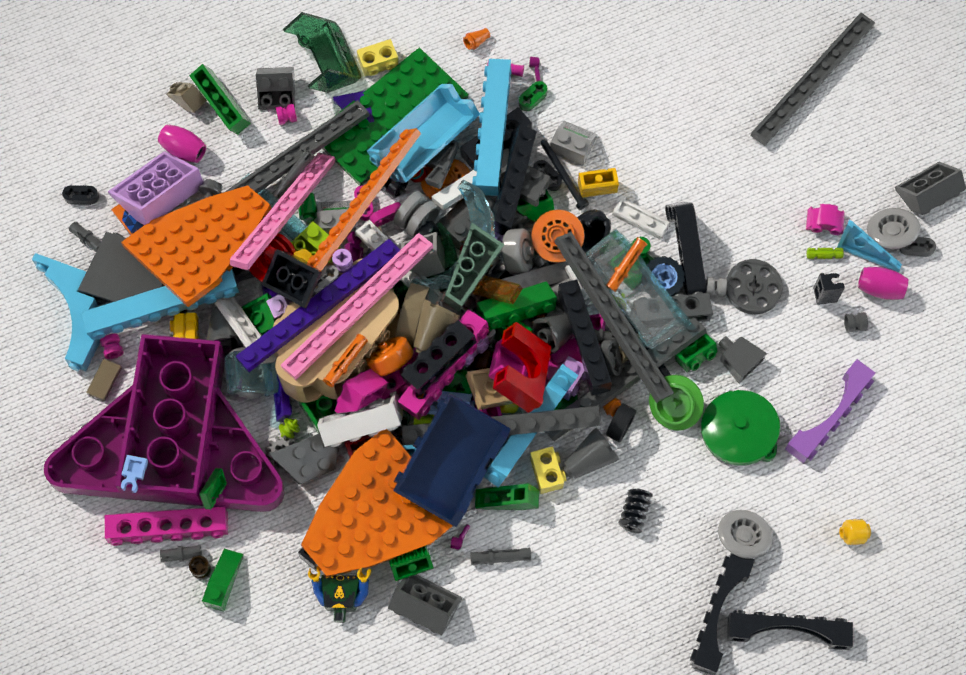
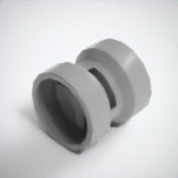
(718, 289)

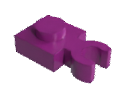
(354, 246)

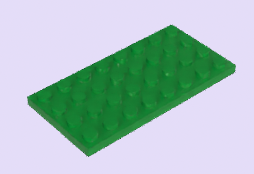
(390, 102)

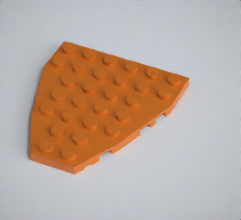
(195, 243)
(363, 517)

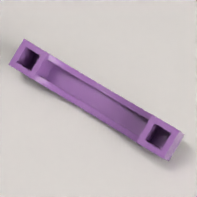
(805, 442)

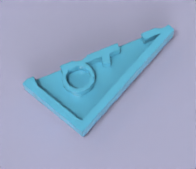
(861, 244)

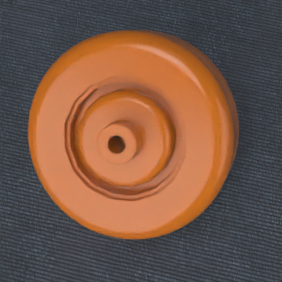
(390, 356)

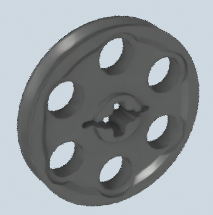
(760, 282)

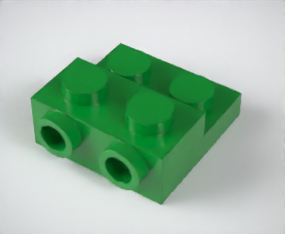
(260, 314)
(696, 353)

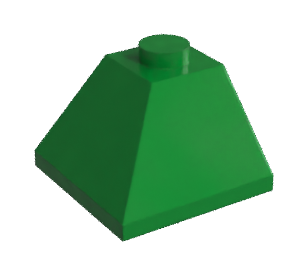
(545, 205)

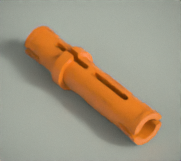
(626, 264)
(340, 367)

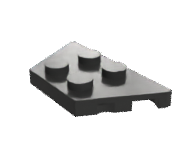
(533, 186)
(306, 459)

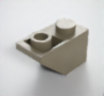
(186, 96)

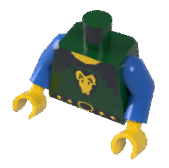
(340, 592)

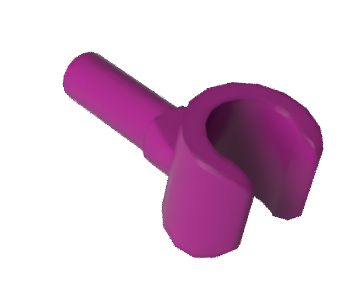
(534, 62)
(456, 543)

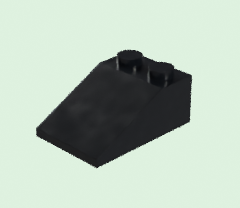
(291, 277)

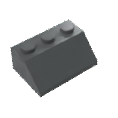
(931, 187)
(458, 221)
(425, 603)

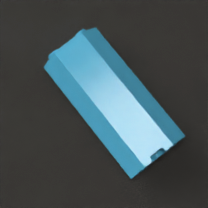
(438, 119)

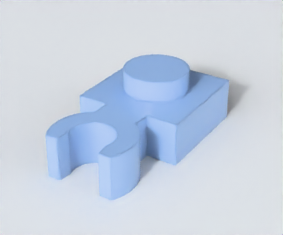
(133, 469)

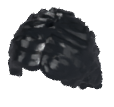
(595, 227)

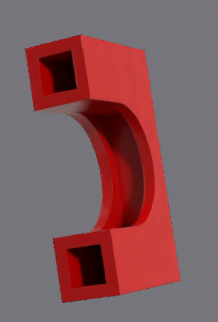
(535, 354)

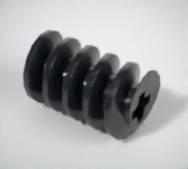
(633, 510)

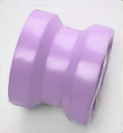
(346, 262)

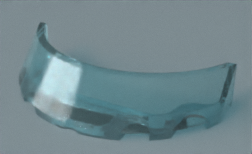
(480, 215)

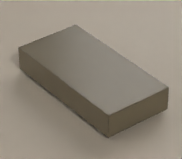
(104, 380)

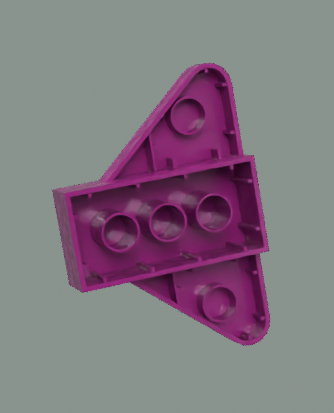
(176, 423)

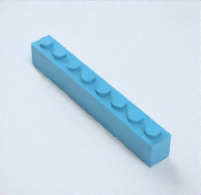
(493, 126)
(148, 307)

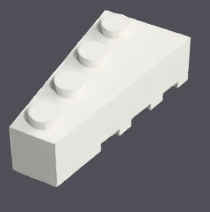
(366, 421)

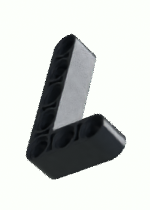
(688, 245)

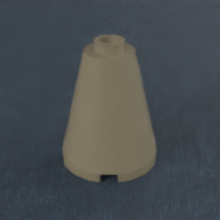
(432, 324)

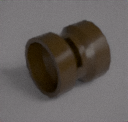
(196, 566)

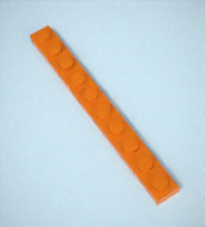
(364, 199)

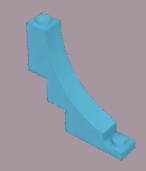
(67, 281)
(518, 443)

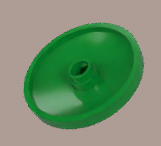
(740, 427)

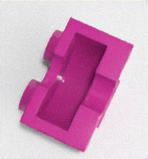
(825, 218)

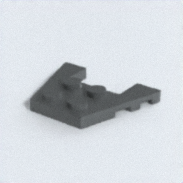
(441, 164)

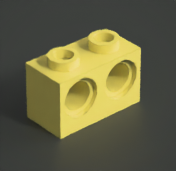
(376, 54)
(544, 470)

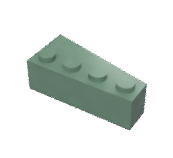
(473, 263)

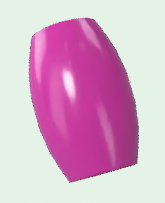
(182, 143)
(883, 283)

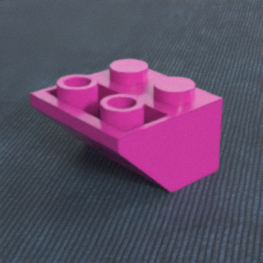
(360, 391)

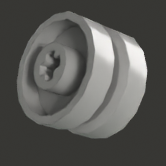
(415, 213)

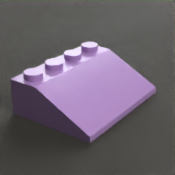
(157, 187)

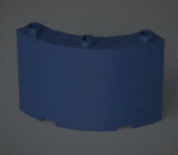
(451, 459)

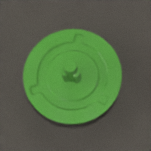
(680, 409)

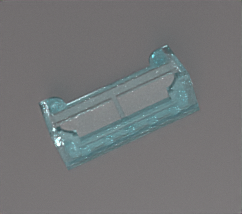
(640, 295)

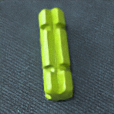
(824, 253)

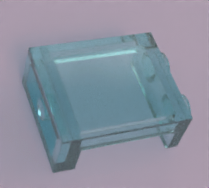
(260, 380)

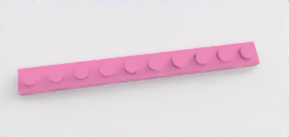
(282, 211)
(356, 306)

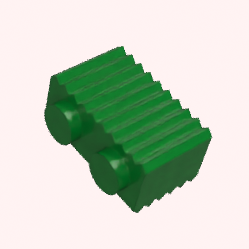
(411, 563)

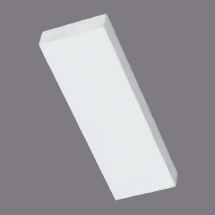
(641, 218)

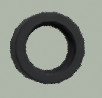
(621, 422)

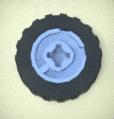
(668, 273)

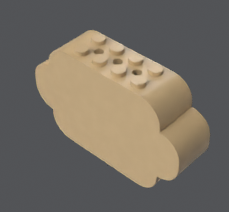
(376, 325)

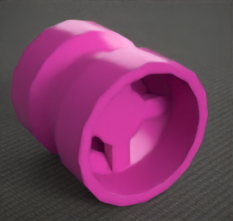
(286, 114)
(111, 346)

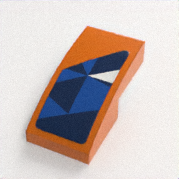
(126, 219)

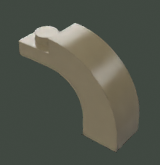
(411, 312)

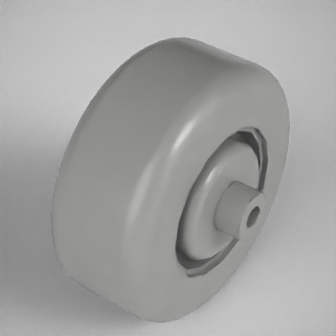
(517, 251)

